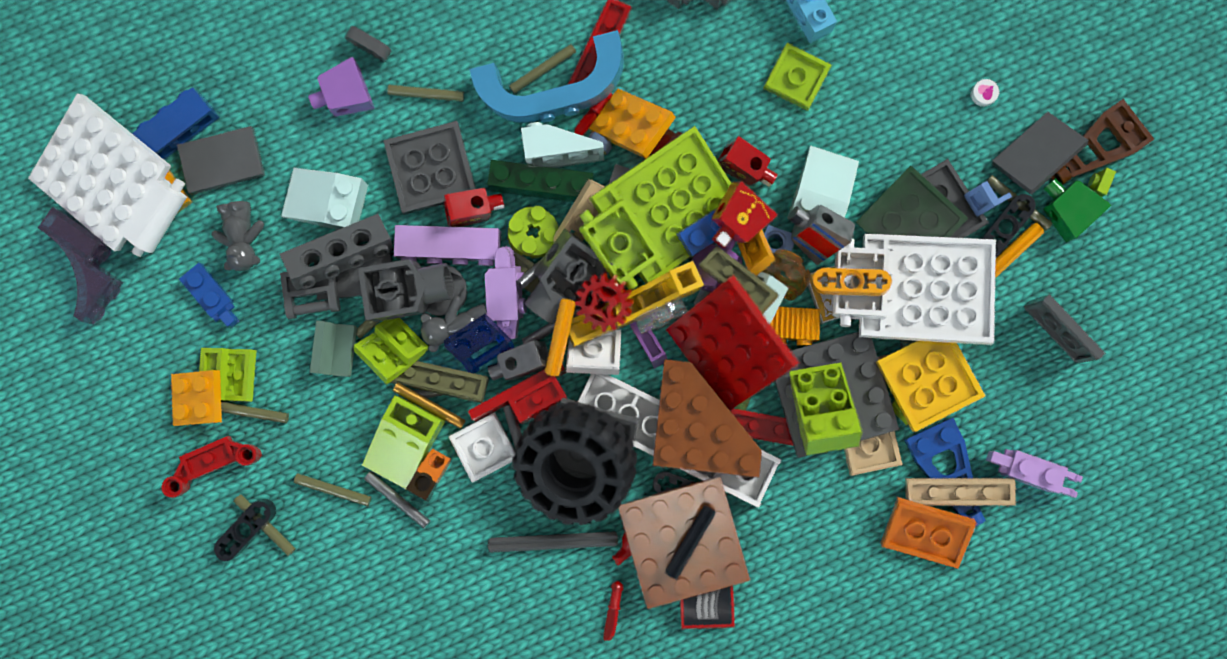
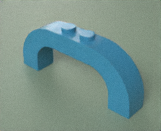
(559, 100)

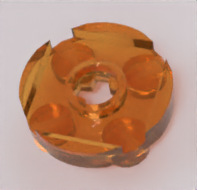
(791, 263)

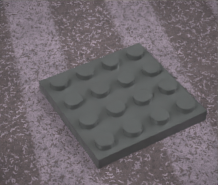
(863, 379)

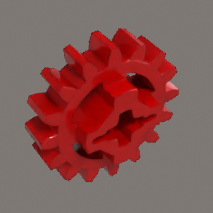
(608, 313)

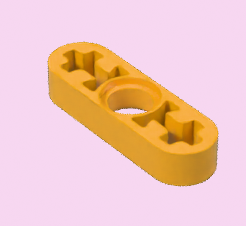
(859, 273)

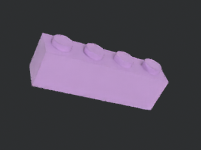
(447, 243)

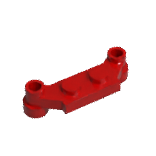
(207, 460)

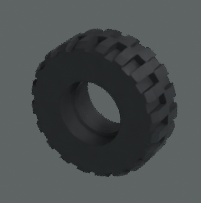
(560, 493)

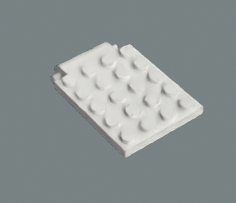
(108, 179)
(936, 293)

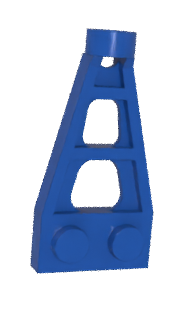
(936, 440)

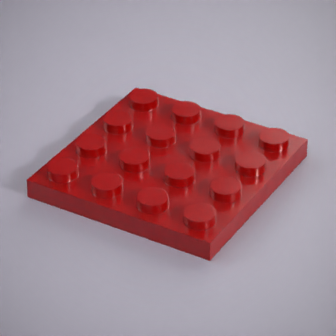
(732, 344)

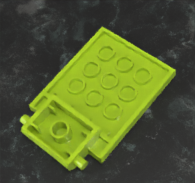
(650, 206)

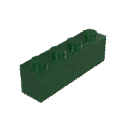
(536, 181)

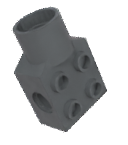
(562, 274)
(403, 288)

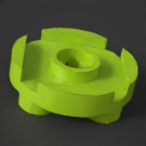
(519, 226)

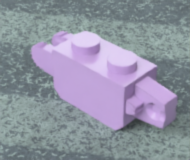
(503, 295)
(1034, 471)

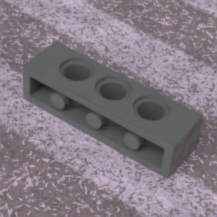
(342, 240)

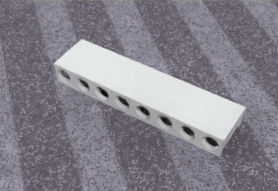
(616, 396)

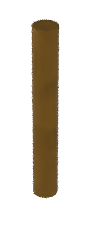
(429, 405)

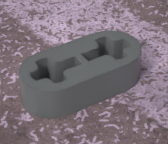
(368, 43)

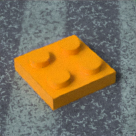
(196, 398)

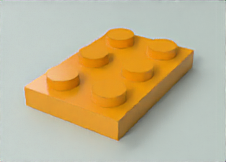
(632, 123)

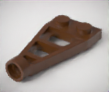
(1127, 130)

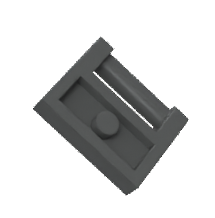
(324, 286)

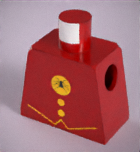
(739, 158)
(461, 212)
(740, 215)

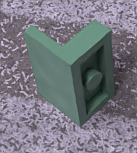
(333, 349)

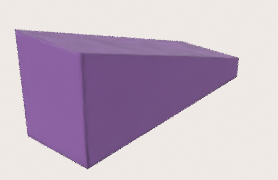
(650, 346)

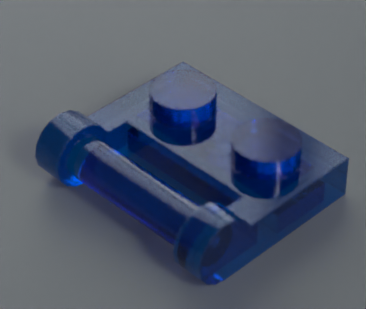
(474, 338)

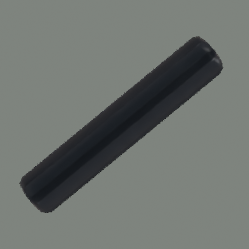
(690, 542)

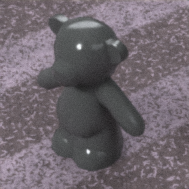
(238, 235)
(436, 329)

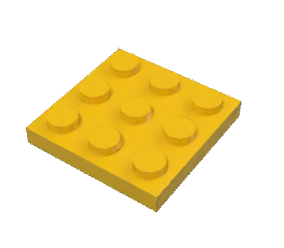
(929, 381)

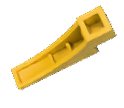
(668, 287)

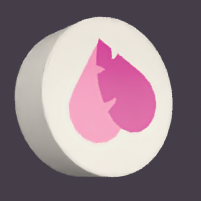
(985, 92)

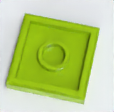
(797, 76)

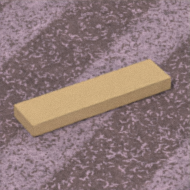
(961, 491)

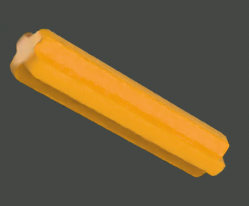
(1017, 247)
(560, 337)

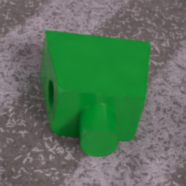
(1073, 208)

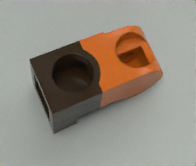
(429, 475)

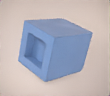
(984, 199)

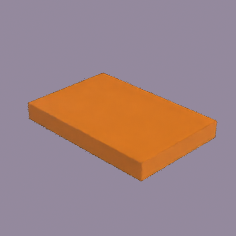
(928, 532)

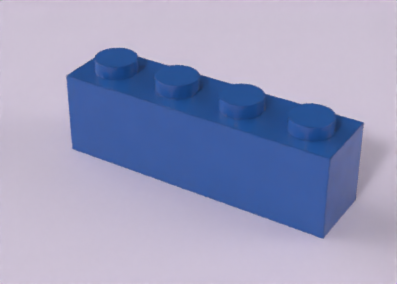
(176, 123)

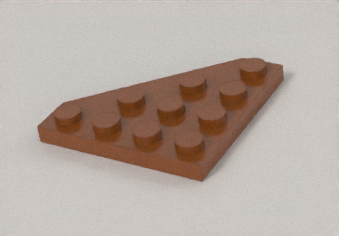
(698, 428)

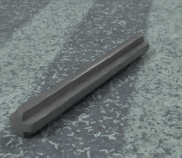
(555, 541)

